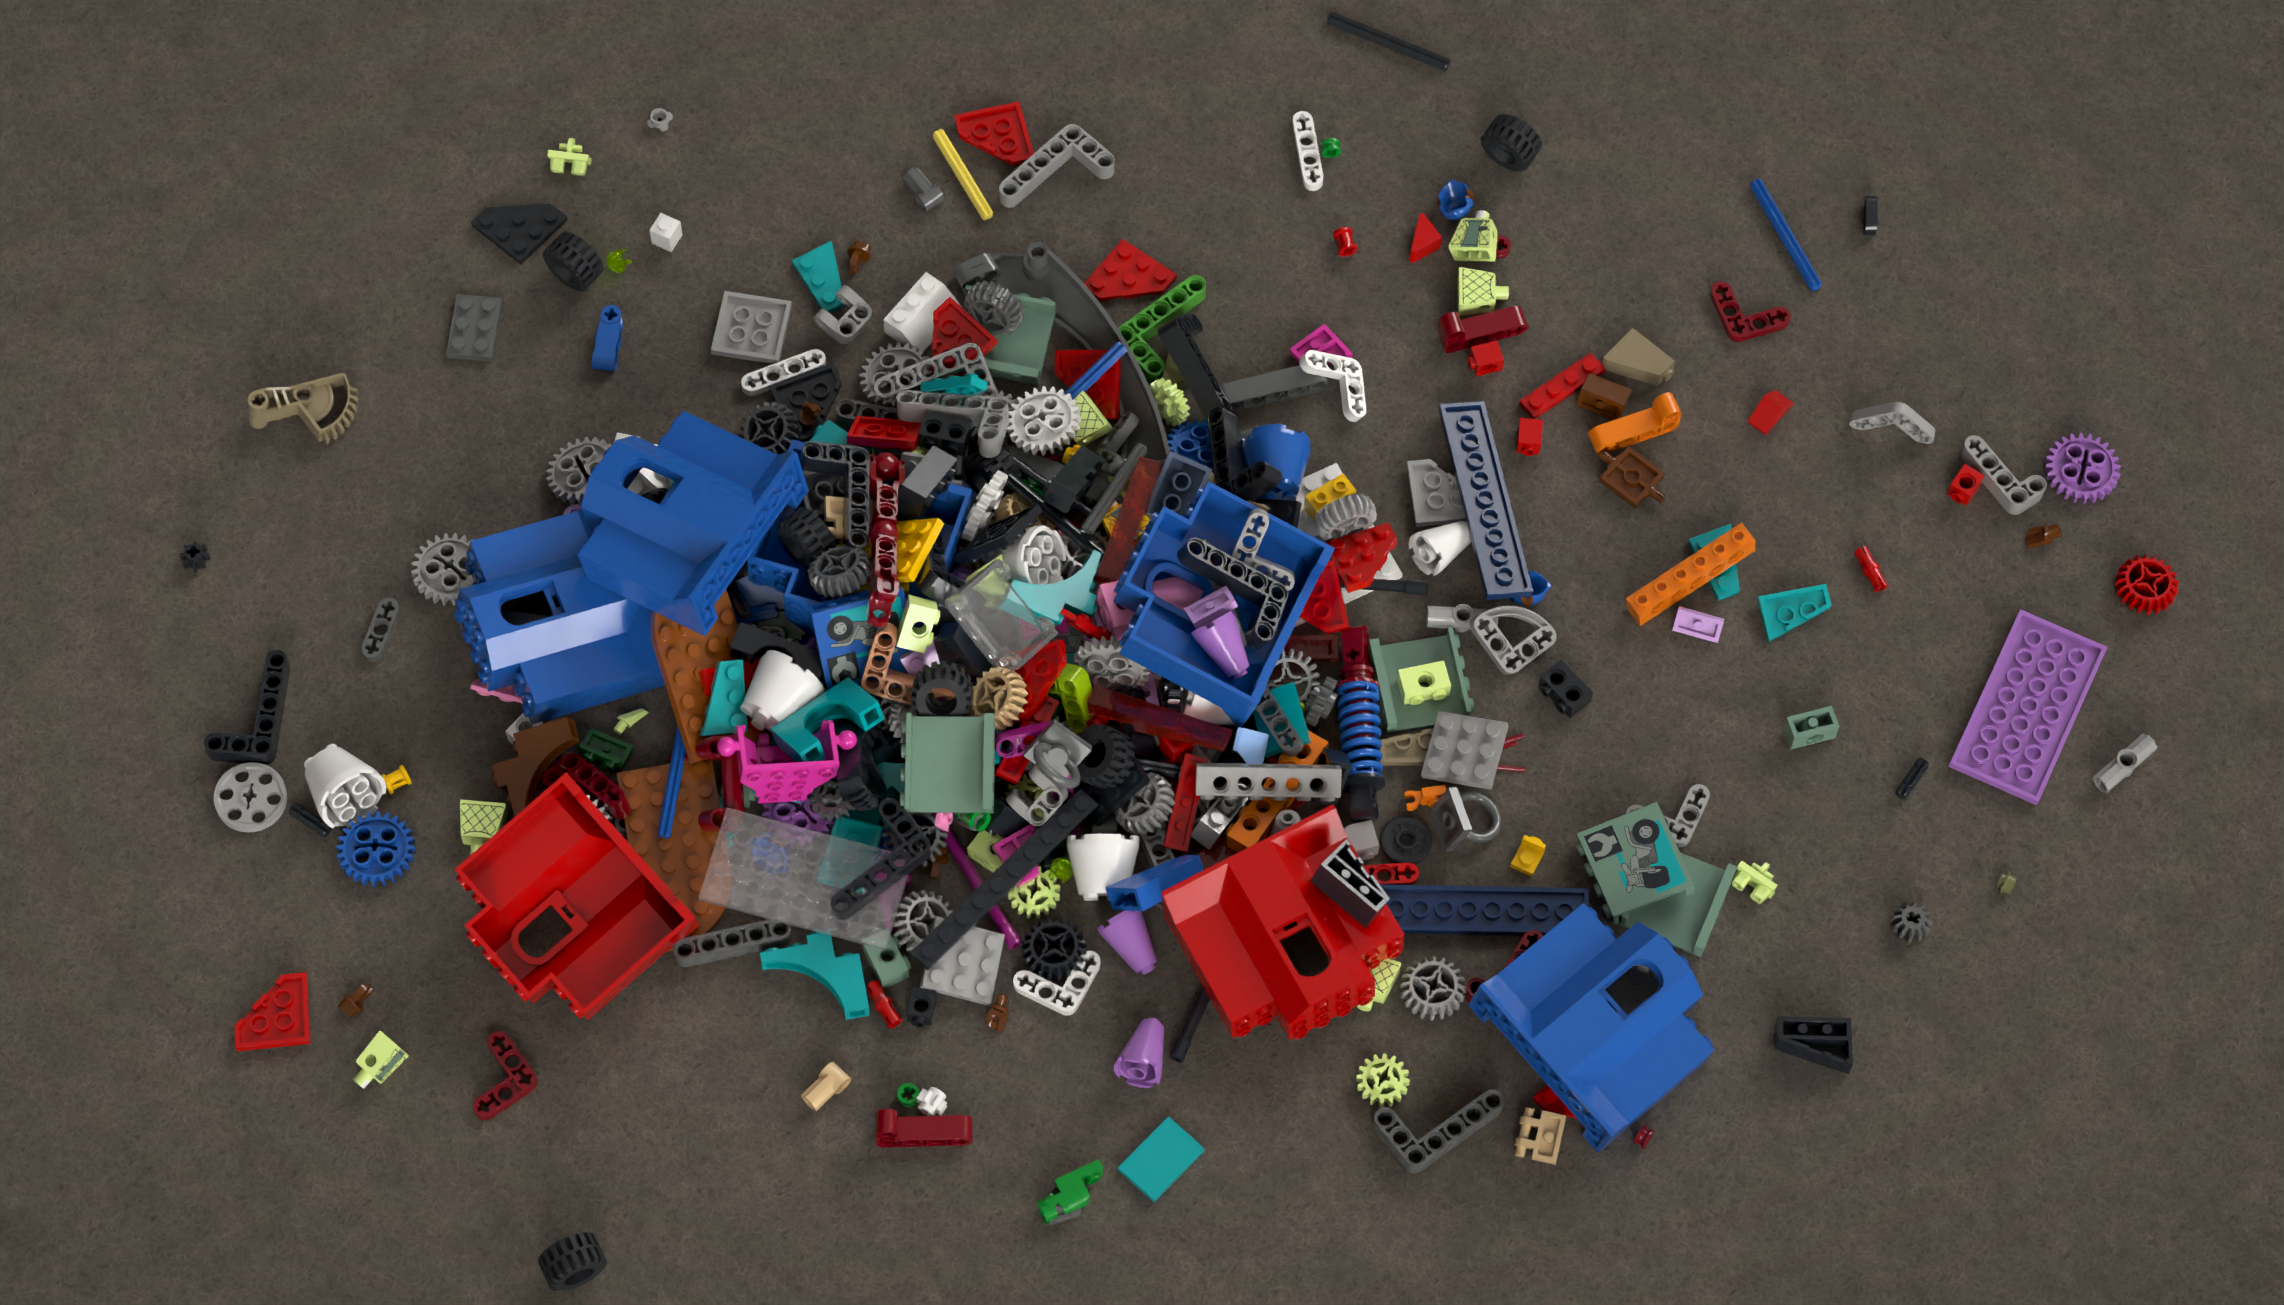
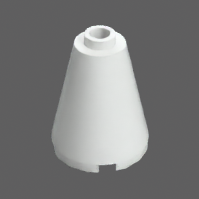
(1439, 546)

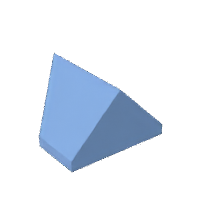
(1251, 745)

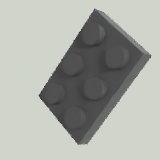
(474, 327)

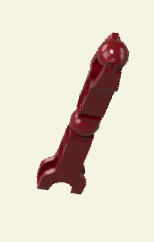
(883, 535)

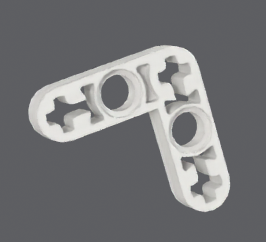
(1347, 377)
(1066, 992)

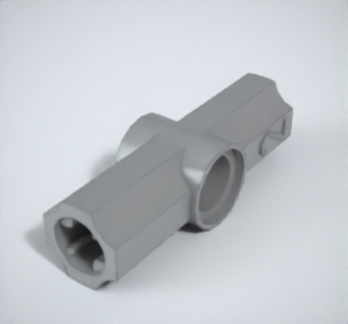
(1448, 617)
(2115, 771)

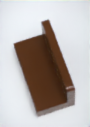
(1603, 397)

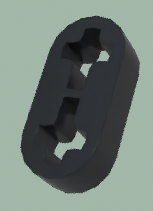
(1870, 215)

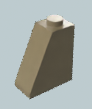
(1639, 359)

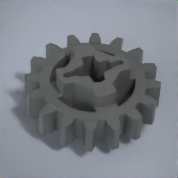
(1321, 701)
(830, 801)

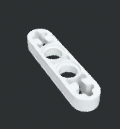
(1307, 151)
(782, 369)

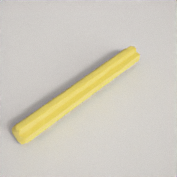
(963, 174)

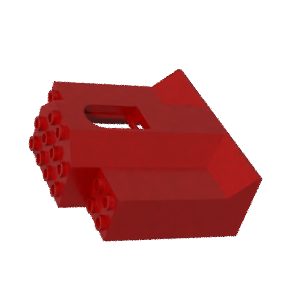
(572, 857)
(1234, 923)

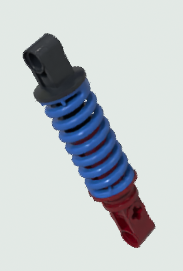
(1360, 724)

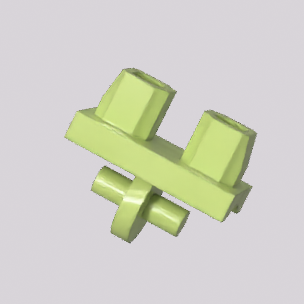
(579, 161)
(1756, 877)

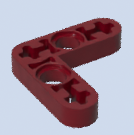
(1745, 323)
(512, 1083)

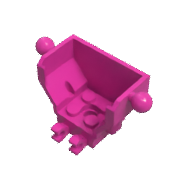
(774, 773)

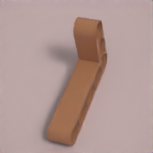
(888, 676)

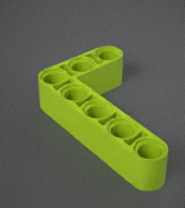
(1075, 690)

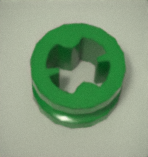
(1330, 148)
(904, 1102)

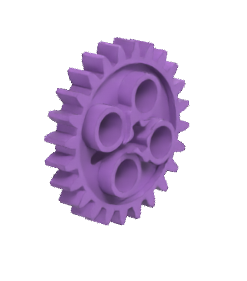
(2103, 473)
(795, 818)

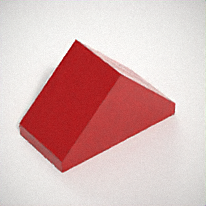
(1425, 239)
(1769, 411)

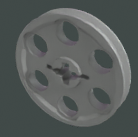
(243, 789)

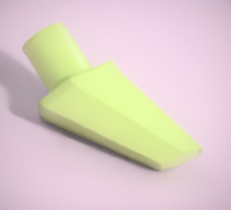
(629, 719)

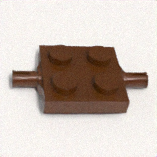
(1631, 477)

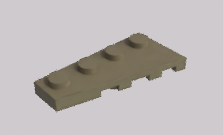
(1406, 749)

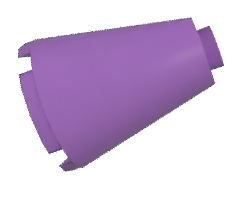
(1224, 644)
(1131, 940)
(1142, 1055)

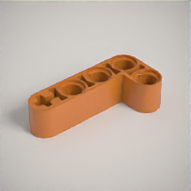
(1659, 419)

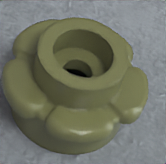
(2006, 883)

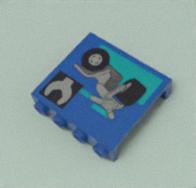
(846, 636)

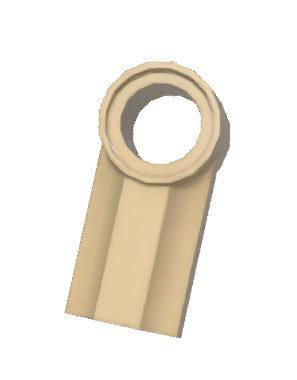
(830, 1081)

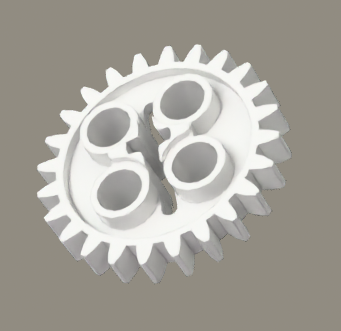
(1043, 420)
(988, 499)

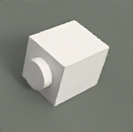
(666, 232)

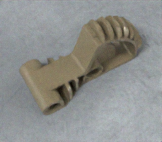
(283, 402)

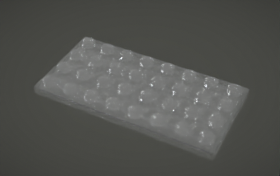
(793, 875)

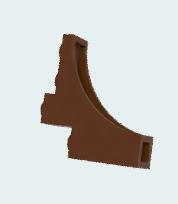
(536, 751)

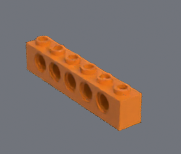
(1690, 574)
(1237, 836)

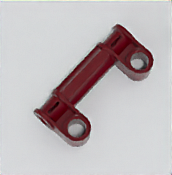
(732, 787)

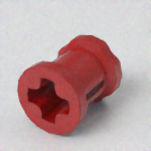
(1345, 241)

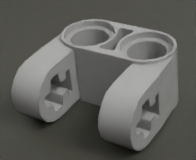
(832, 326)
(1026, 807)

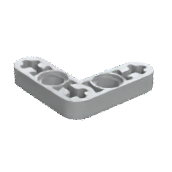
(1894, 413)
(1254, 560)
(1680, 823)

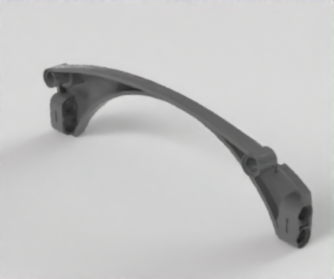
(1084, 321)

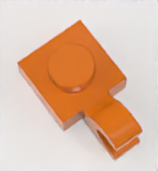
(1426, 796)

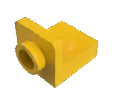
(1528, 855)

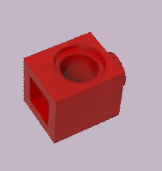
(1485, 358)
(1529, 436)
(1968, 477)
(1174, 750)

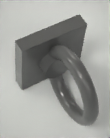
(1058, 753)
(1452, 820)

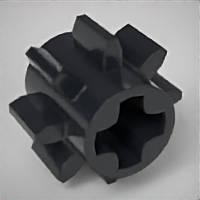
(194, 556)

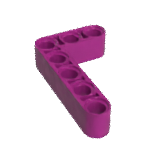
(1017, 748)

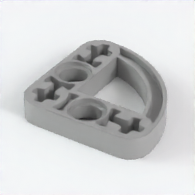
(1507, 651)

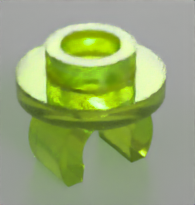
(615, 261)
(1061, 869)

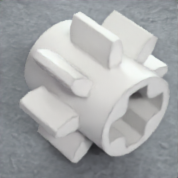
(931, 1102)

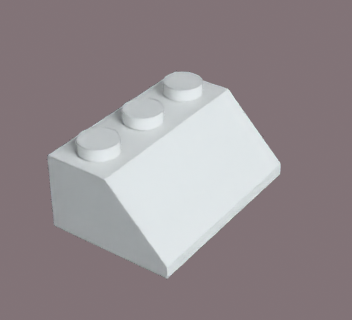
(913, 316)

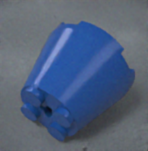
(1282, 449)

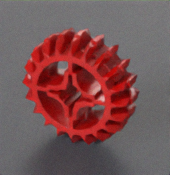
(2140, 593)

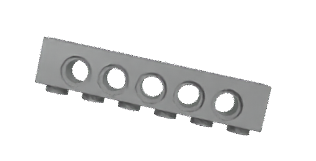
(1207, 772)

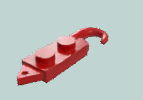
(1084, 625)

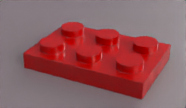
(884, 433)

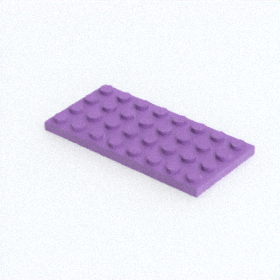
(2028, 707)

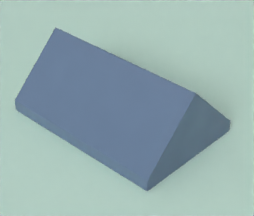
(1177, 484)

